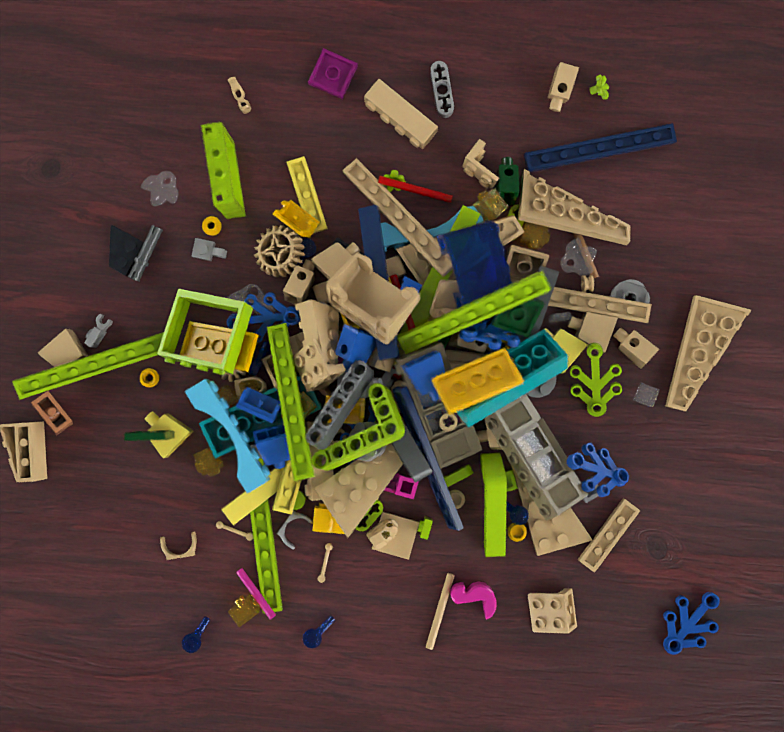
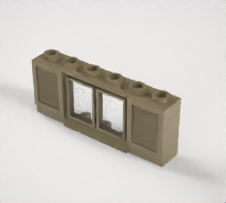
(450, 445)
(536, 457)

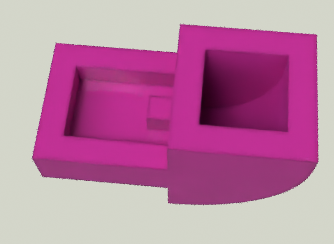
(402, 486)

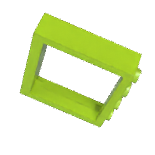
(223, 170)
(176, 322)

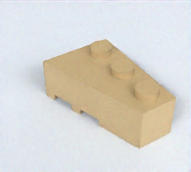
(320, 323)

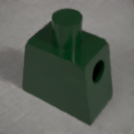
(508, 181)

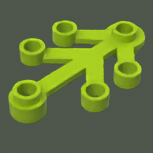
(595, 383)

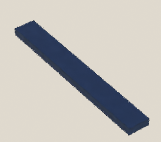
(600, 147)
(374, 249)
(435, 478)

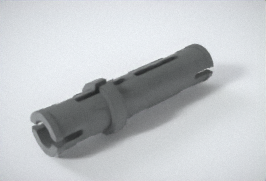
(145, 253)

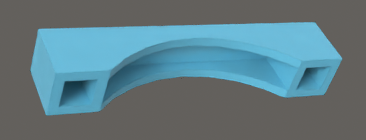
(395, 239)
(250, 470)

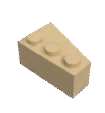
(26, 450)

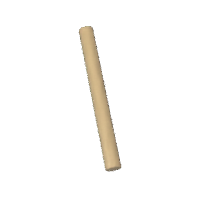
(440, 610)

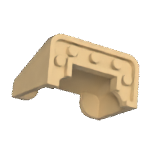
(370, 299)

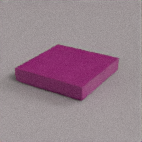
(332, 73)

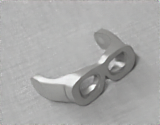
(281, 532)

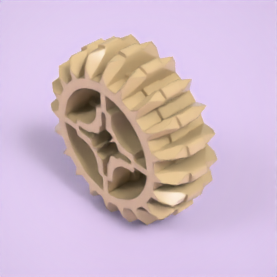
(271, 245)

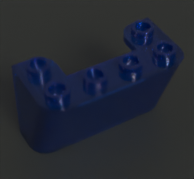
(476, 261)

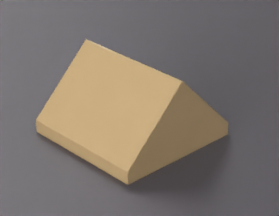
(524, 262)

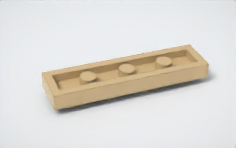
(608, 535)

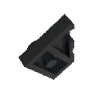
(123, 250)

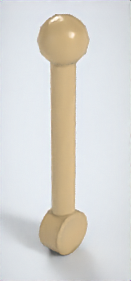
(249, 536)
(321, 578)

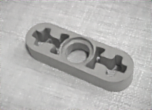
(434, 77)

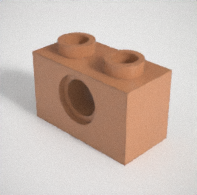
(52, 413)

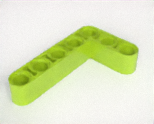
(365, 436)
(494, 504)

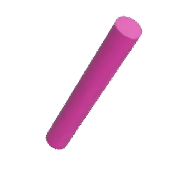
(256, 594)

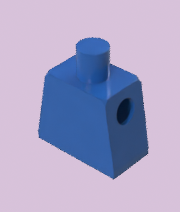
(354, 345)
(422, 370)
(272, 445)

